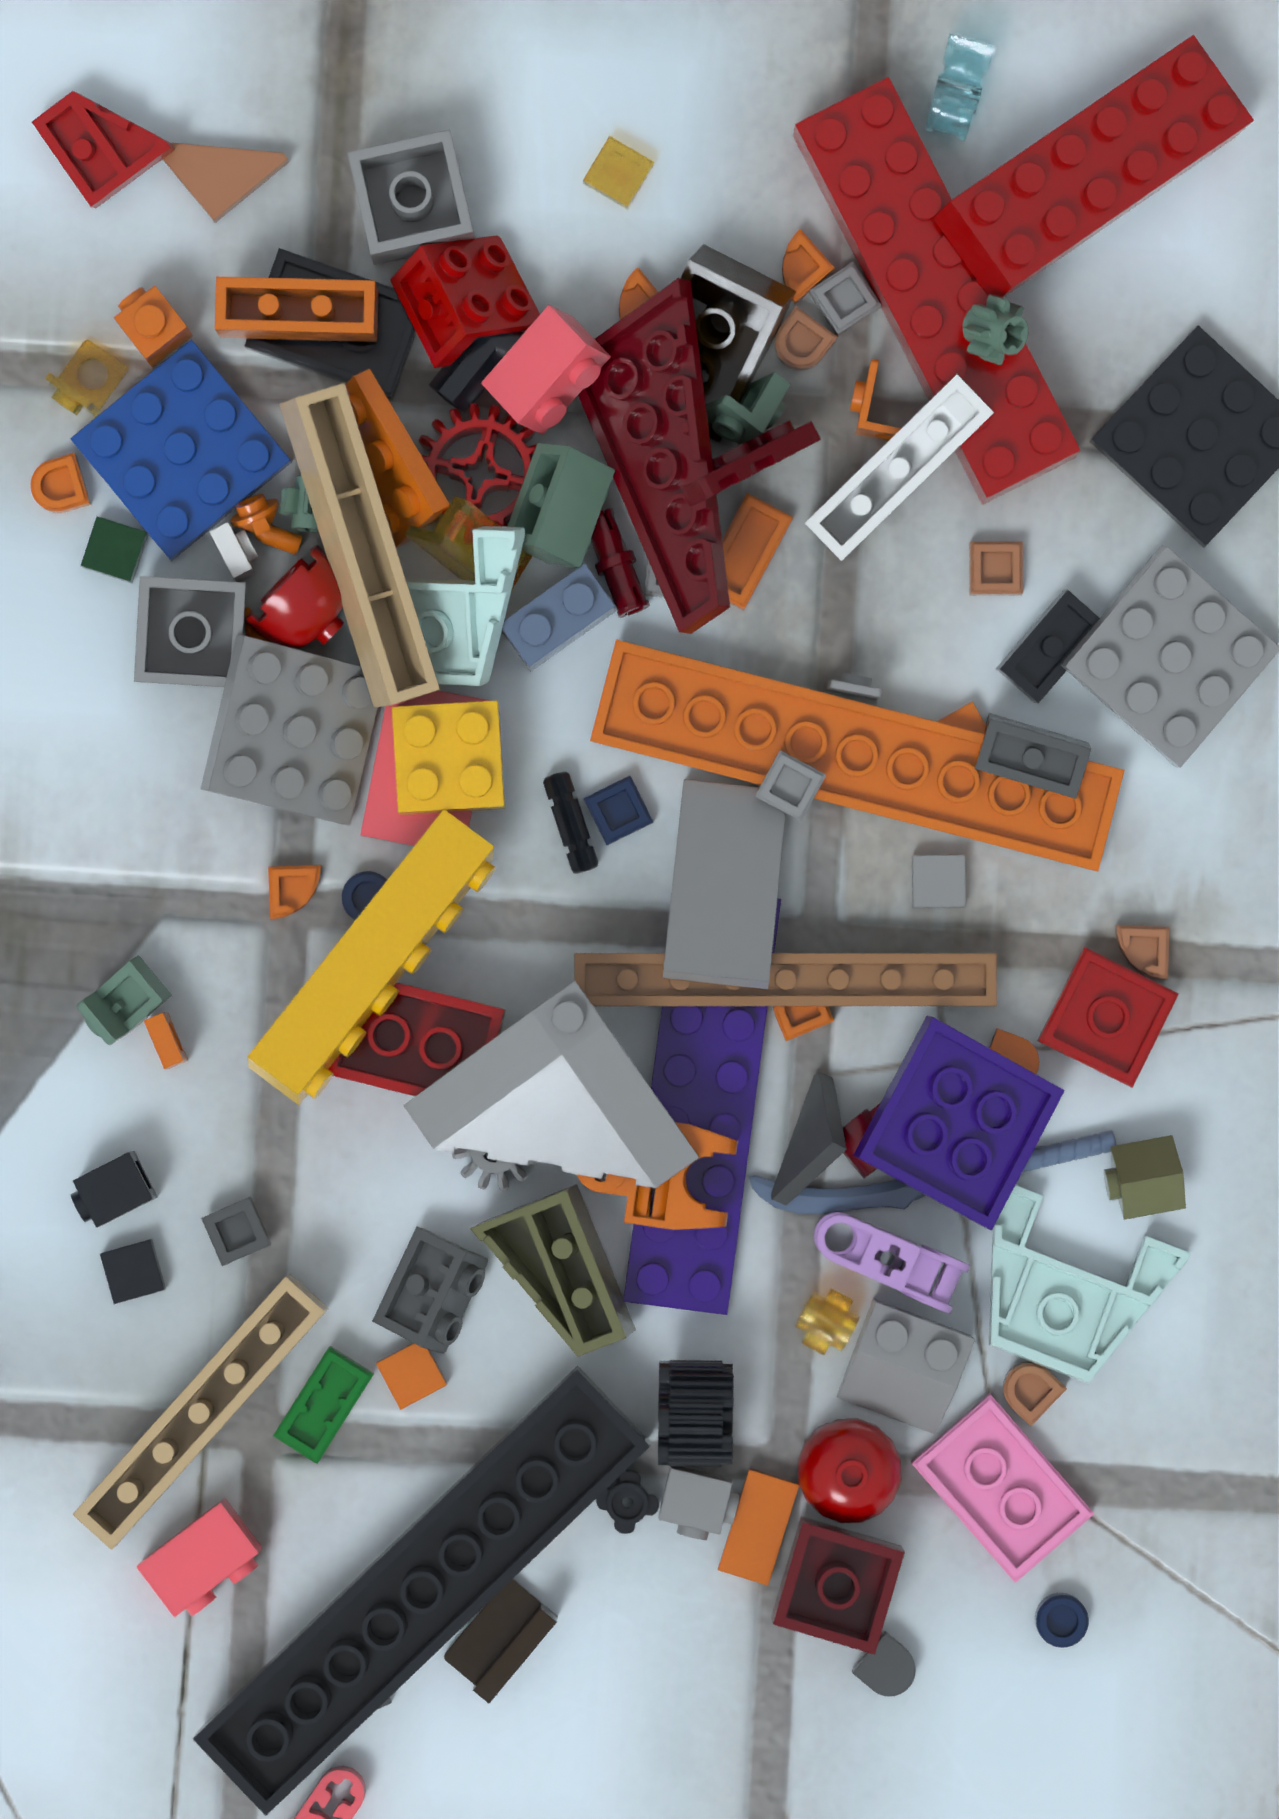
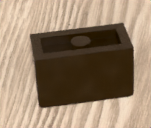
(500, 1639)

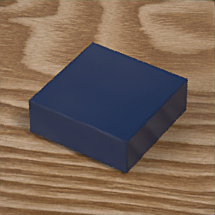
(618, 810)

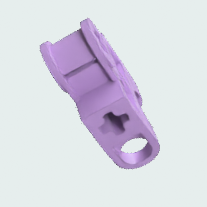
(913, 1266)

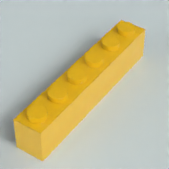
(372, 957)

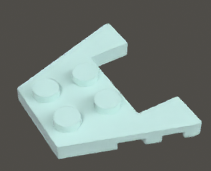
(467, 616)
(1062, 1312)

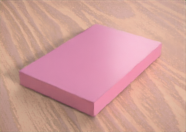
(1002, 1488)

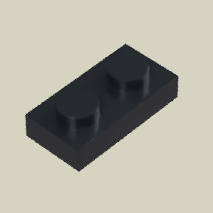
(1038, 656)

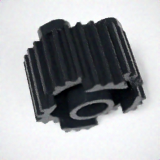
(695, 1413)

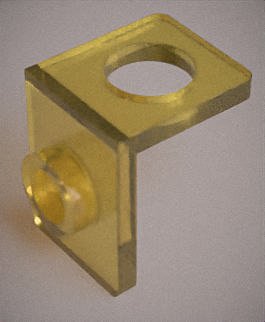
(72, 394)

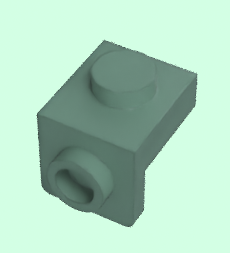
(755, 413)
(123, 1001)

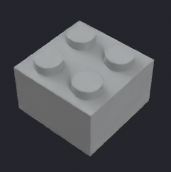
(410, 195)
(187, 630)

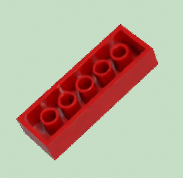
(1093, 169)

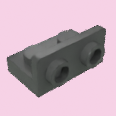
(431, 1291)

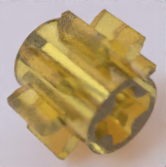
(827, 1321)

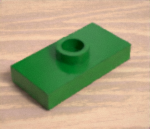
(323, 1404)

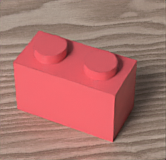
(546, 370)
(200, 1559)

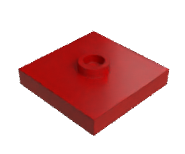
(1108, 1017)

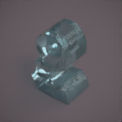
(959, 86)

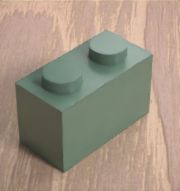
(560, 503)

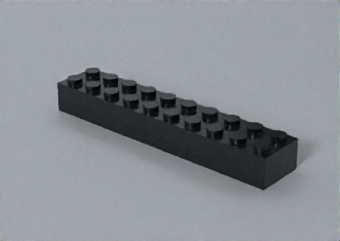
(421, 1590)

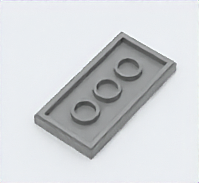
(724, 886)

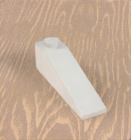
(899, 467)

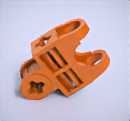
(673, 1203)

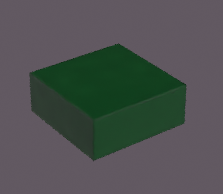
(114, 549)

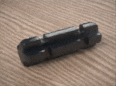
(570, 822)

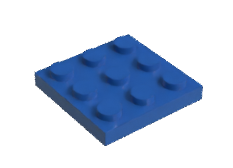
(181, 450)

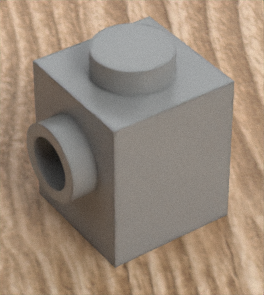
(697, 1502)

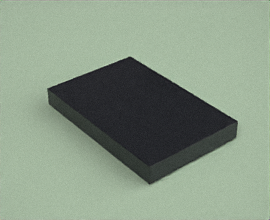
(344, 358)

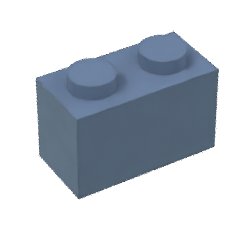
(557, 617)

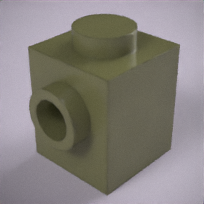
(1146, 1177)

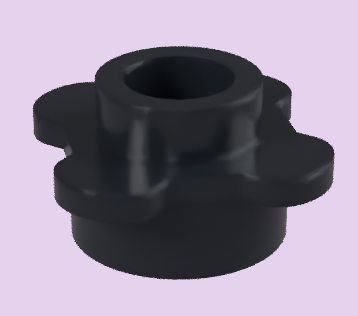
(627, 1517)

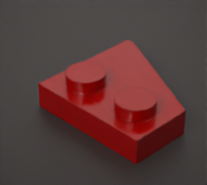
(98, 146)

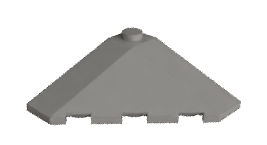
(555, 1095)

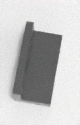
(1033, 756)

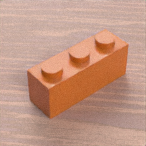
(296, 309)

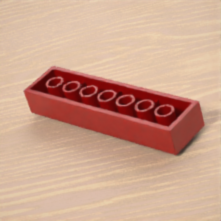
(885, 205)

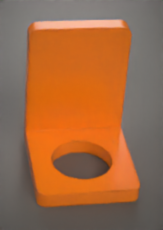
(861, 403)

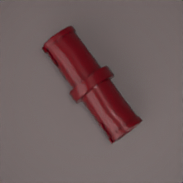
(617, 566)

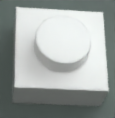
(236, 551)

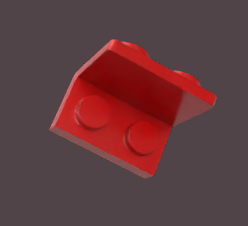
(462, 294)

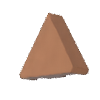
(221, 175)

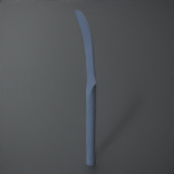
(900, 1196)

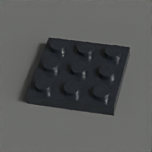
(1196, 436)

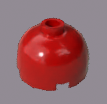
(301, 605)
(849, 1470)

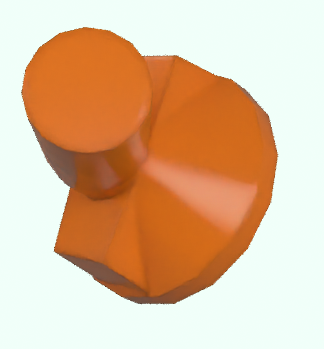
(257, 516)

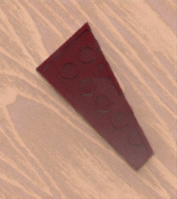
(657, 439)

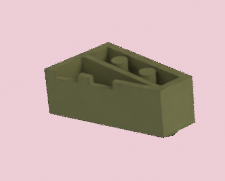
(562, 1268)

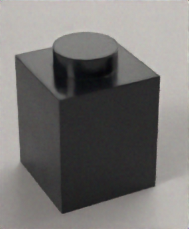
(112, 1190)

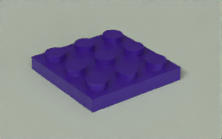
(959, 1122)

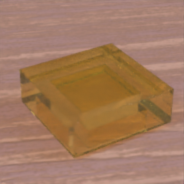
(618, 172)

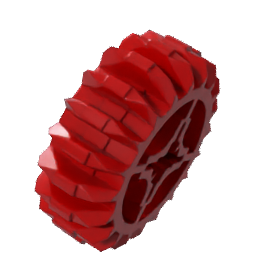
(489, 431)

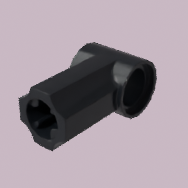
(462, 380)

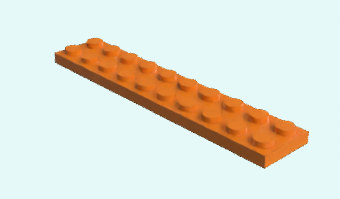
(869, 754)

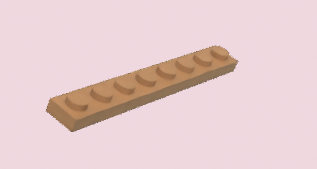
(799, 981)

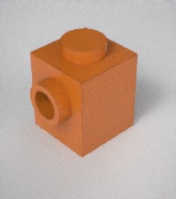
(151, 324)

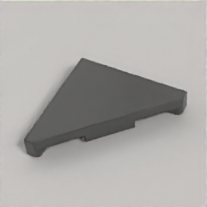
(814, 1142)

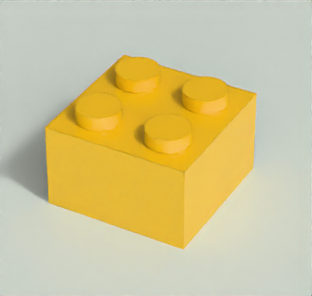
(448, 757)

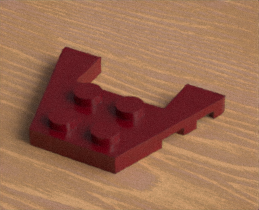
(751, 458)

